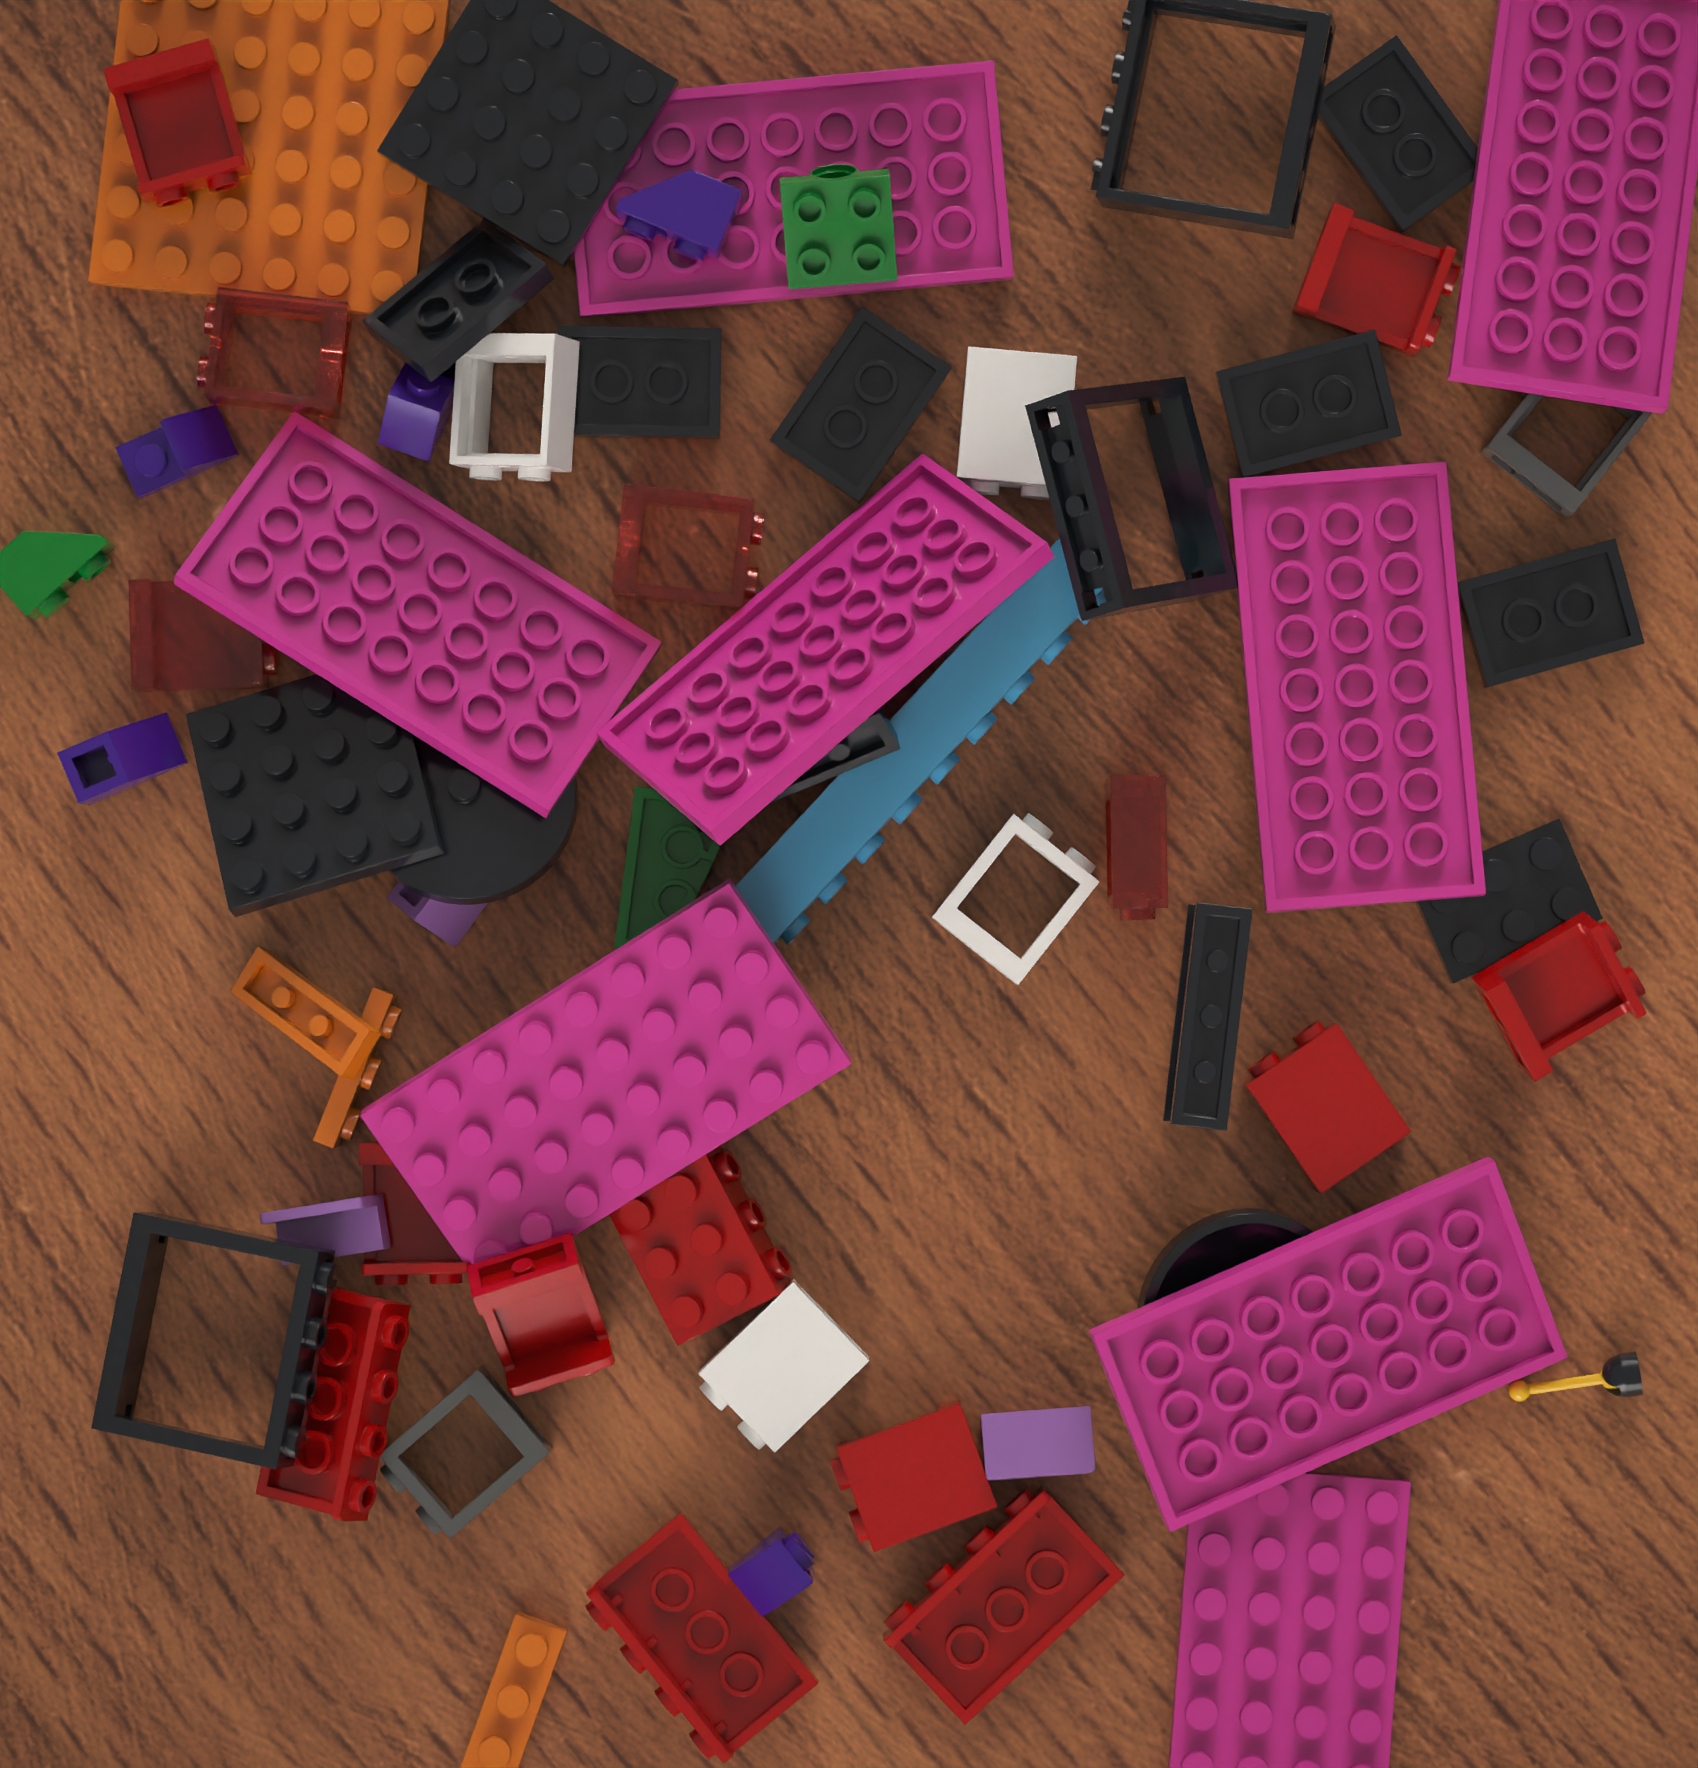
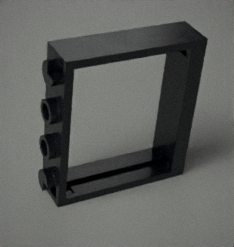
(1130, 72)
(1085, 510)
(133, 1323)

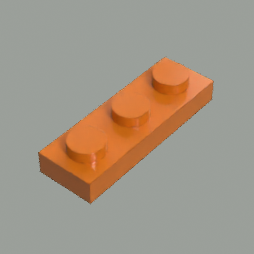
(305, 1013)
(340, 1116)
(515, 1694)

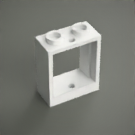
(473, 405)
(981, 942)

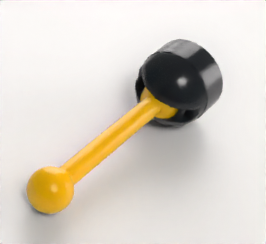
(1618, 1376)

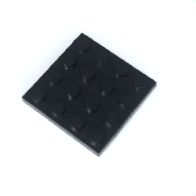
(528, 120)
(308, 792)

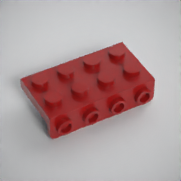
(702, 1246)
(348, 1410)
(1001, 1603)
(699, 1639)

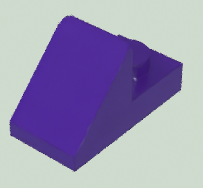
(177, 450)

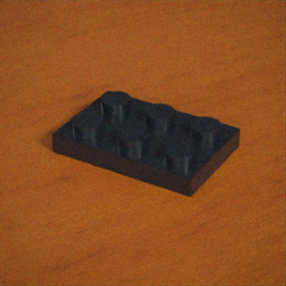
(1398, 134)
(458, 300)
(647, 382)
(1308, 403)
(860, 404)
(1550, 613)
(1529, 891)

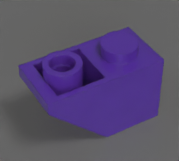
(686, 209)
(417, 412)
(122, 758)
(774, 1570)

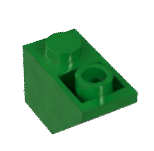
(44, 565)

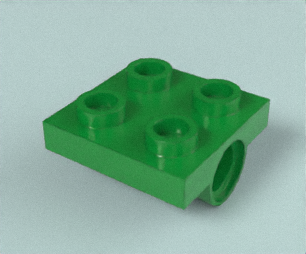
(838, 227)

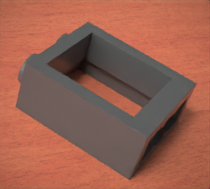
(1541, 478)
(508, 1419)

